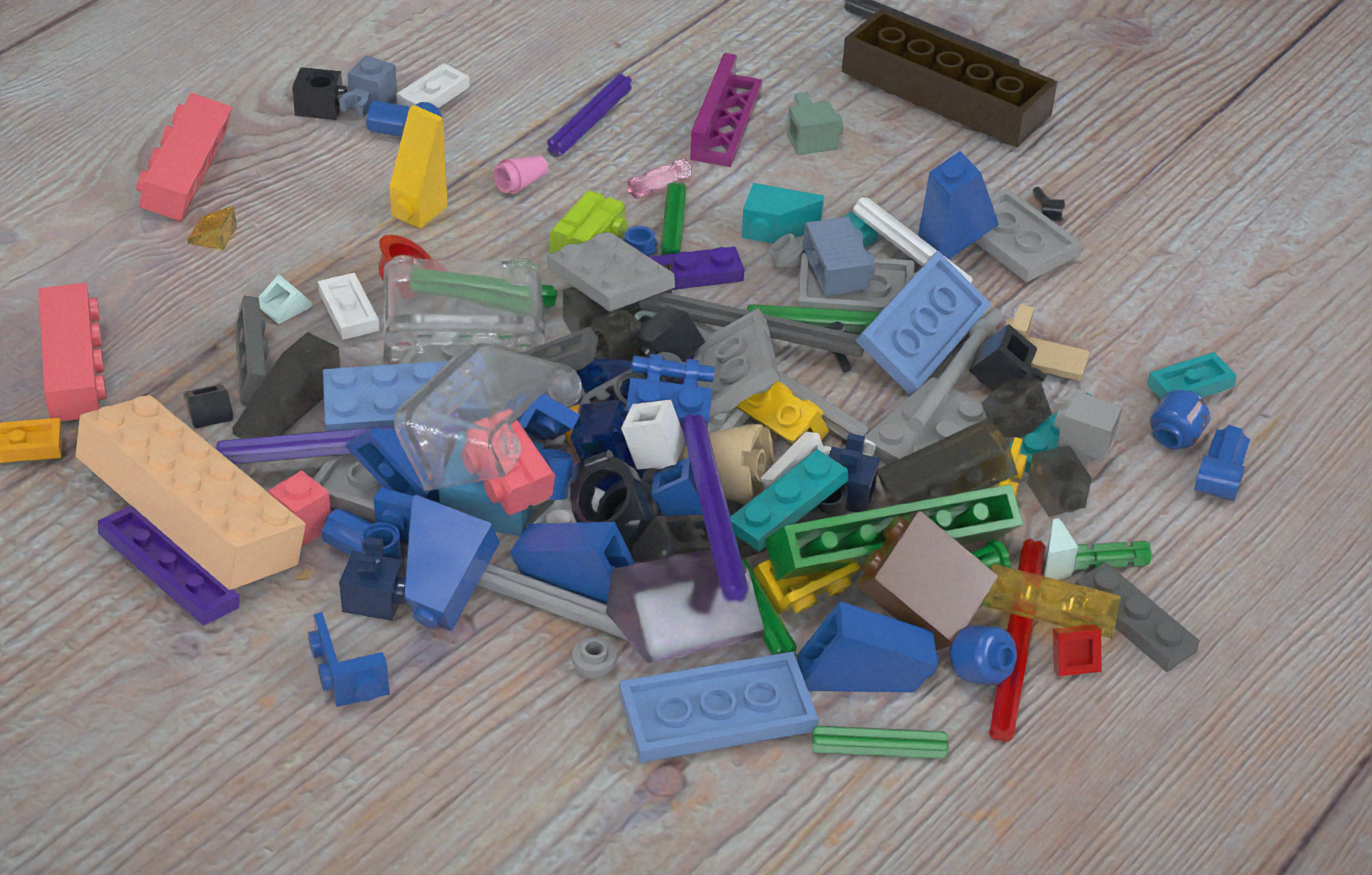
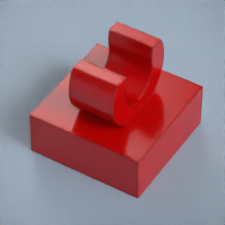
(1077, 650)

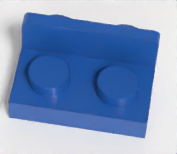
(547, 419)

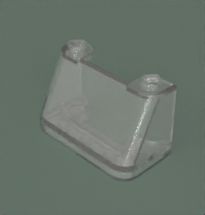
(461, 304)
(463, 416)

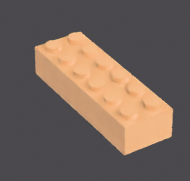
(190, 491)

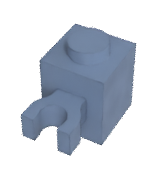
(369, 81)

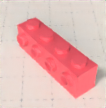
(184, 156)
(70, 351)

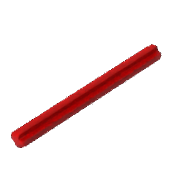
(1020, 628)

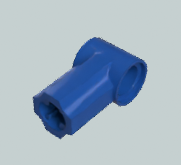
(391, 118)
(565, 465)
(1223, 468)
(348, 532)

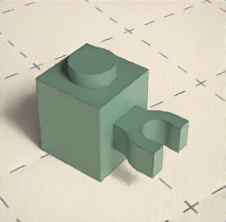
(813, 125)

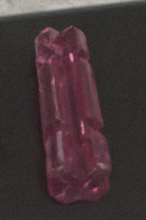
(659, 178)

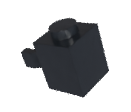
(668, 332)
(1004, 358)

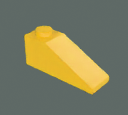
(419, 172)

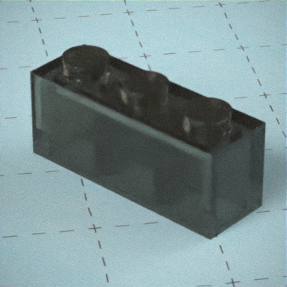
(954, 465)

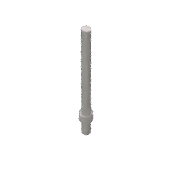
(979, 333)

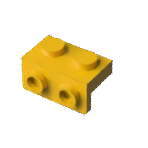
(784, 413)
(801, 591)

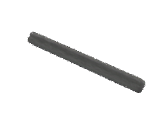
(778, 327)

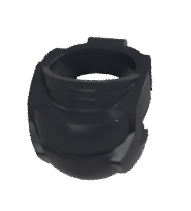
(625, 502)

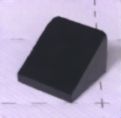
(208, 405)

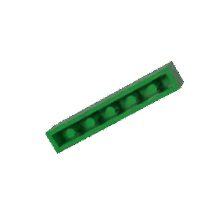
(850, 538)

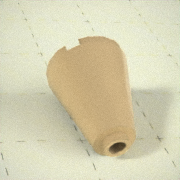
(740, 459)

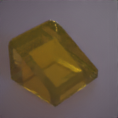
(214, 229)

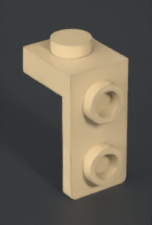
(1050, 356)

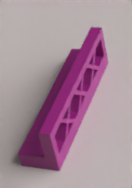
(715, 115)

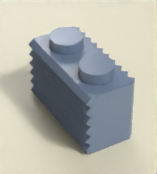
(838, 255)

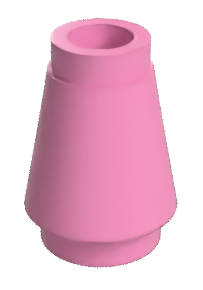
(517, 173)

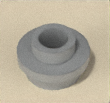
(786, 251)
(594, 657)

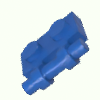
(685, 398)

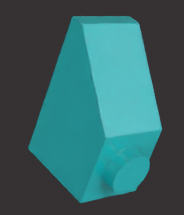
(778, 212)

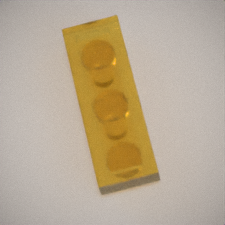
(1052, 600)

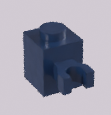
(861, 472)
(372, 582)

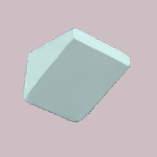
(282, 300)
(1060, 552)

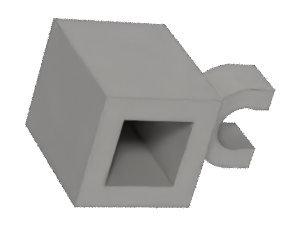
(1088, 426)

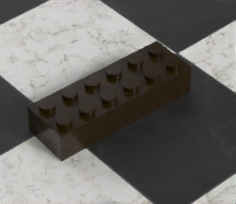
(949, 77)

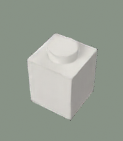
(653, 434)

